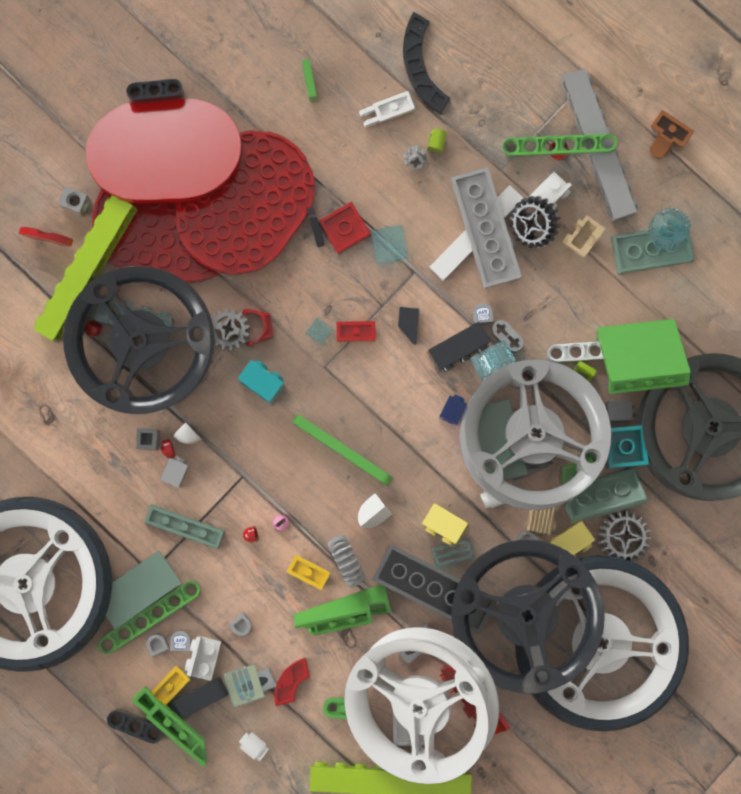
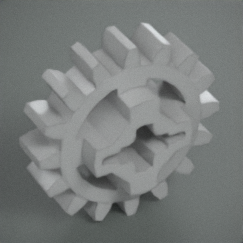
(237, 332)

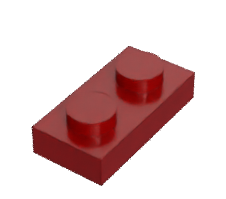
(356, 331)

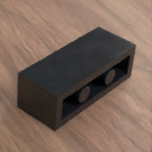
(459, 347)

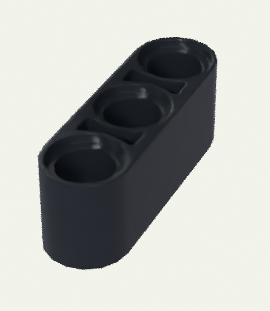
(147, 87)
(199, 698)
(125, 726)

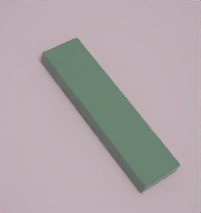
(184, 527)

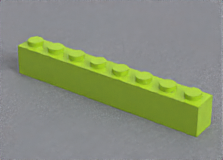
(86, 266)
(375, 780)

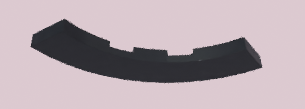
(415, 67)

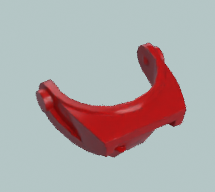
(267, 332)

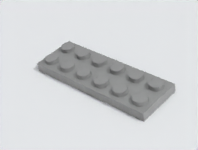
(486, 228)

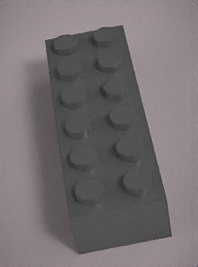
(427, 586)

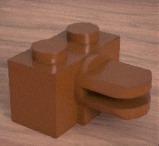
(669, 133)

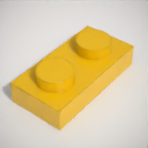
(308, 572)
(171, 685)

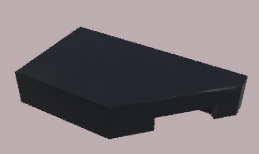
(315, 226)
(409, 322)

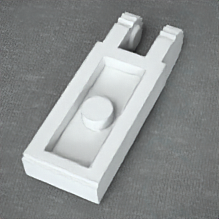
(388, 109)

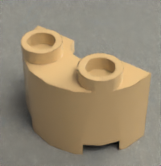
(584, 237)

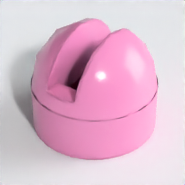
(282, 527)

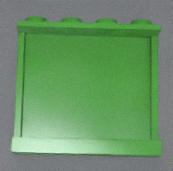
(643, 356)

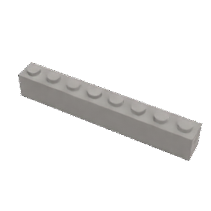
(605, 166)

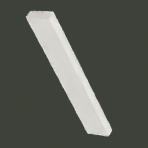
(461, 246)

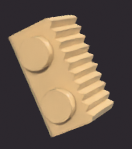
(542, 520)

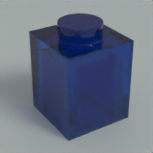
(453, 409)

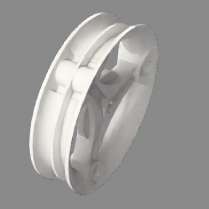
(421, 705)

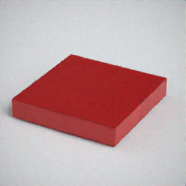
(344, 228)

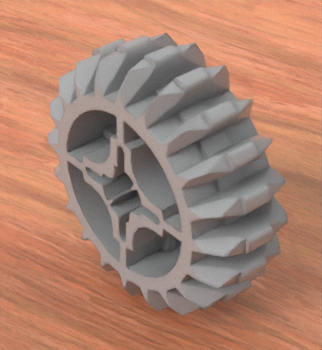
(624, 528)
(346, 561)

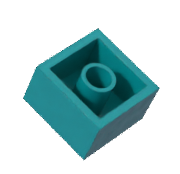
(262, 382)
(627, 448)

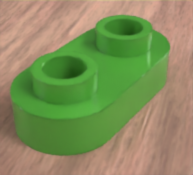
(340, 712)

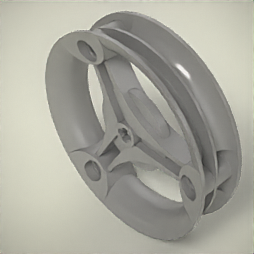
(550, 434)

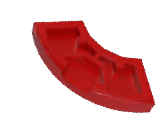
(54, 238)
(290, 680)

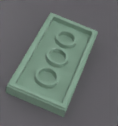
(637, 252)
(492, 437)
(606, 496)
(140, 588)

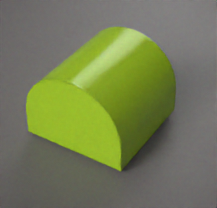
(436, 141)
(585, 370)

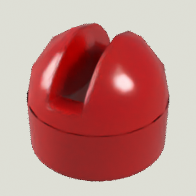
(93, 328)
(250, 534)

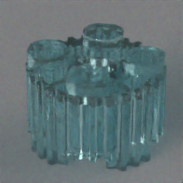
(669, 239)
(492, 359)

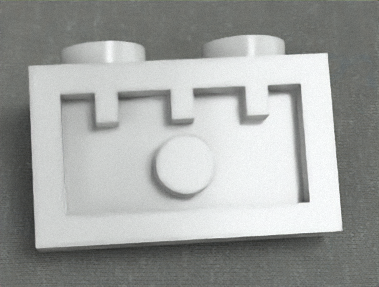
(553, 189)
(203, 658)

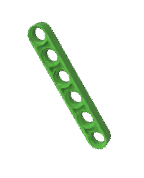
(559, 148)
(343, 450)
(150, 618)

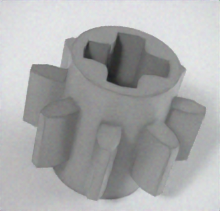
(415, 157)

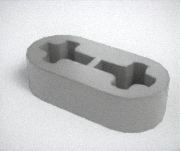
(510, 333)

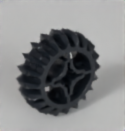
(544, 218)

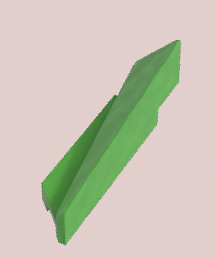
(344, 612)
(171, 725)

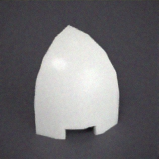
(186, 435)
(373, 512)

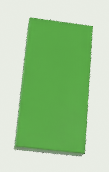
(309, 80)

